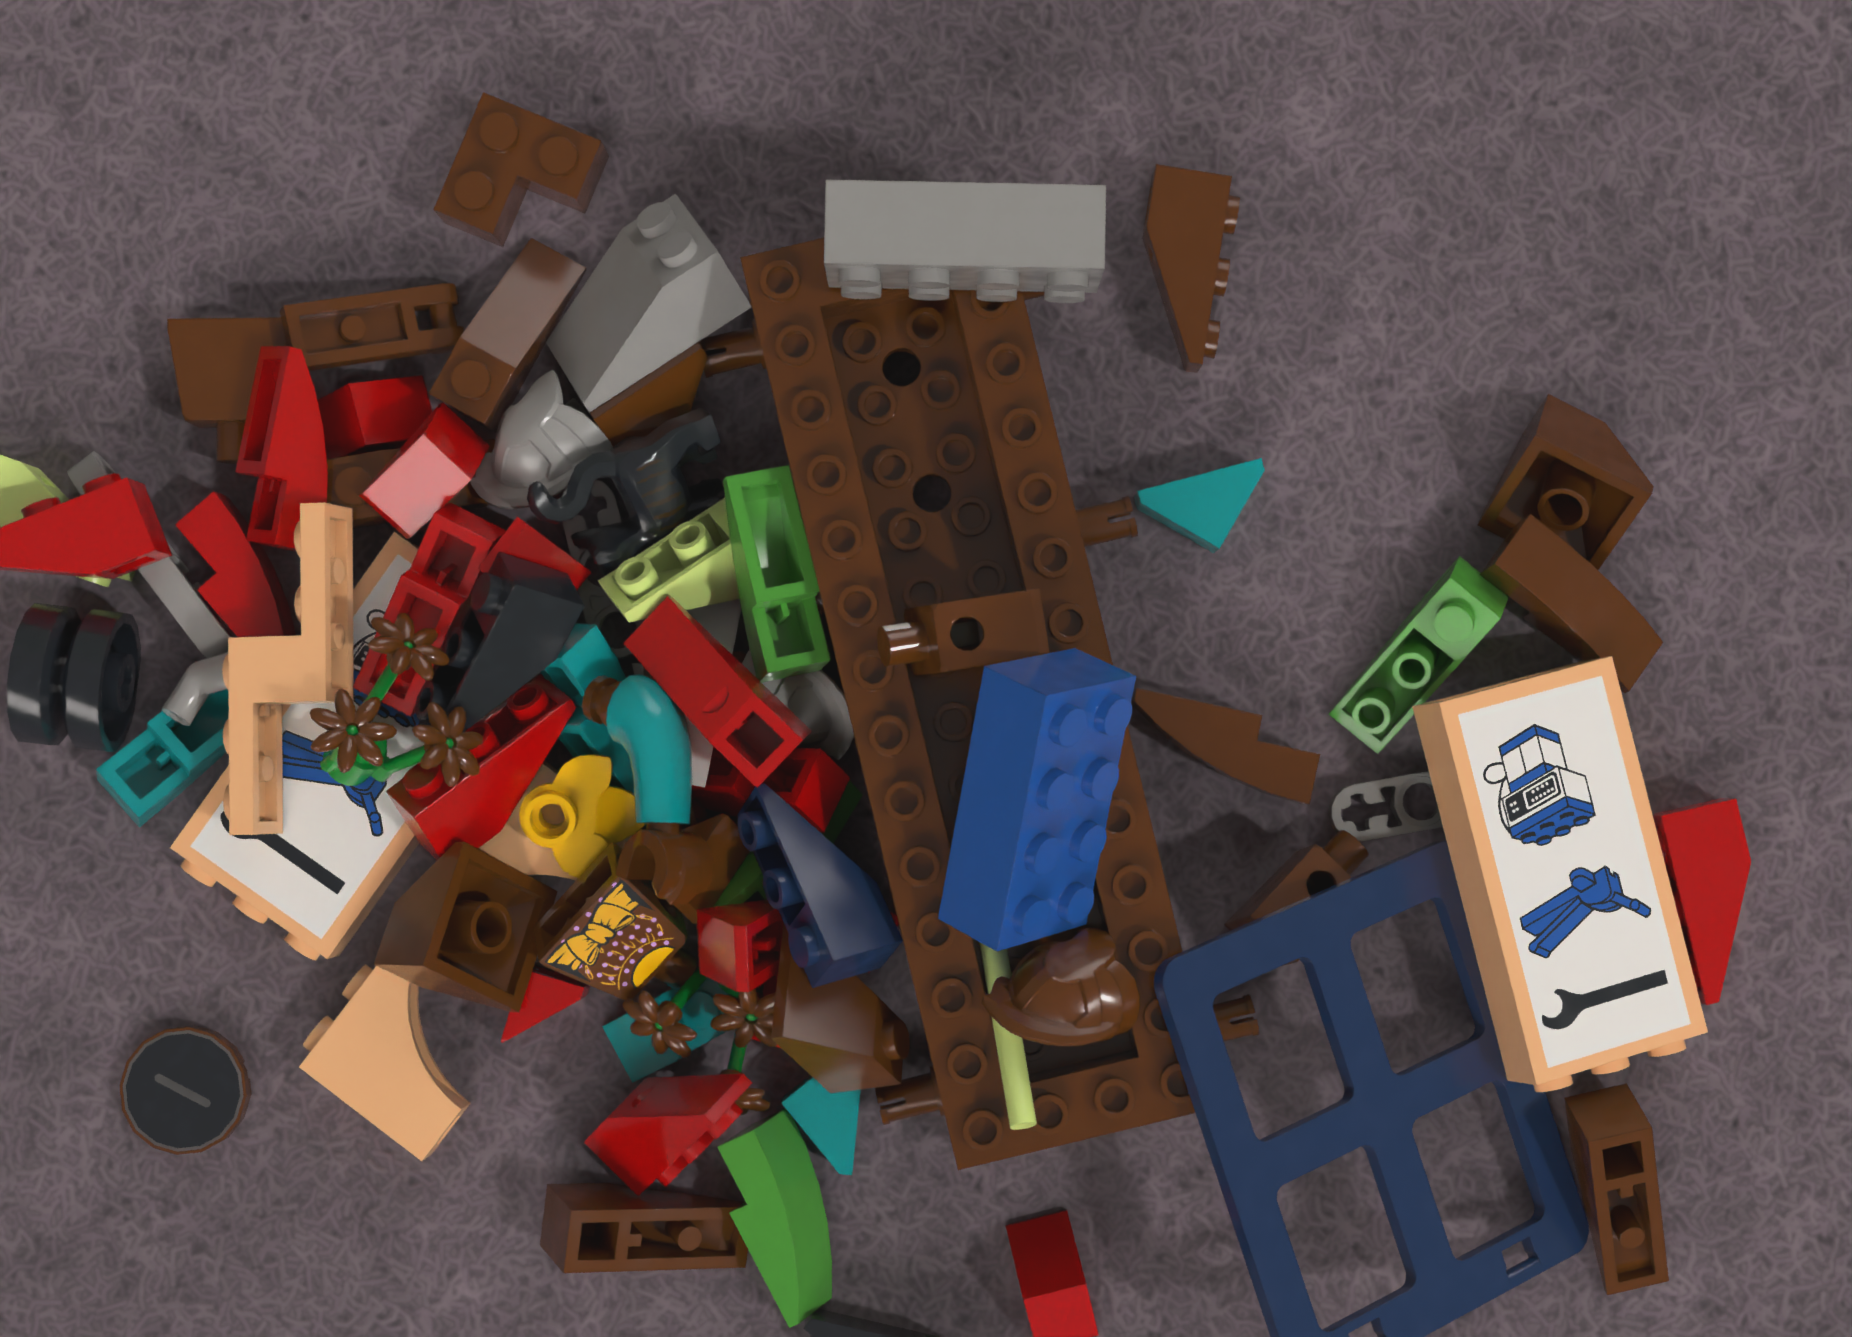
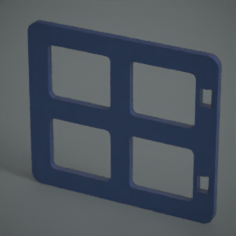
(1373, 1112)

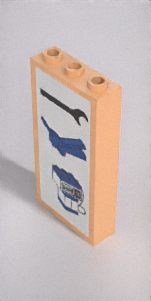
(336, 839)
(1560, 873)

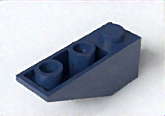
(824, 898)

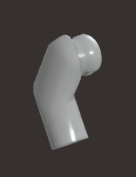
(194, 688)

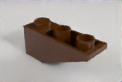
(1183, 244)

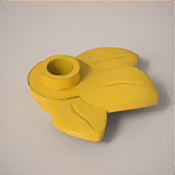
(591, 808)

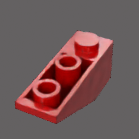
(92, 535)
(716, 692)
(512, 751)
(1708, 878)
(666, 1126)

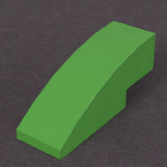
(774, 574)
(782, 1213)

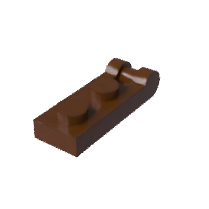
(372, 326)

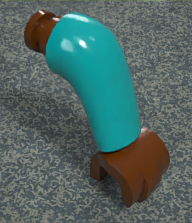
(661, 763)

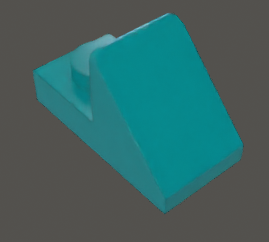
(637, 1051)

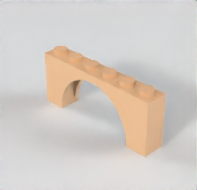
(376, 1045)

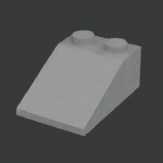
(644, 303)

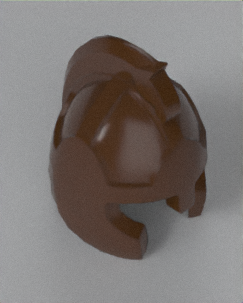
(1067, 993)

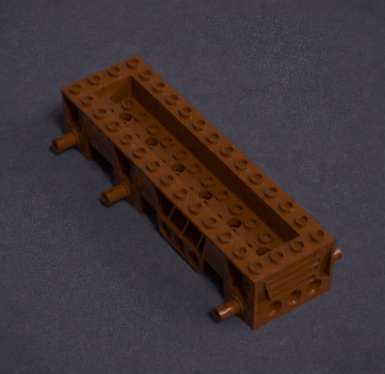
(1009, 527)

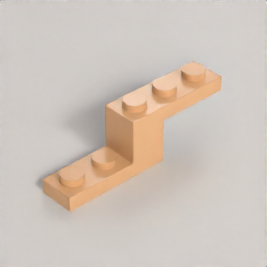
(289, 669)

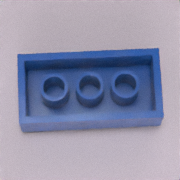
(1036, 797)

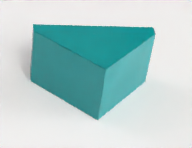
(1202, 504)
(827, 1120)

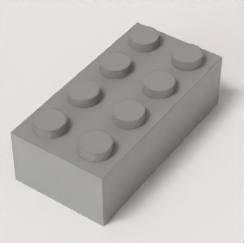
(964, 239)

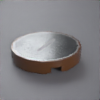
(185, 1089)

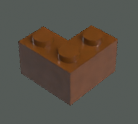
(514, 153)

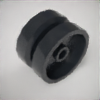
(73, 677)

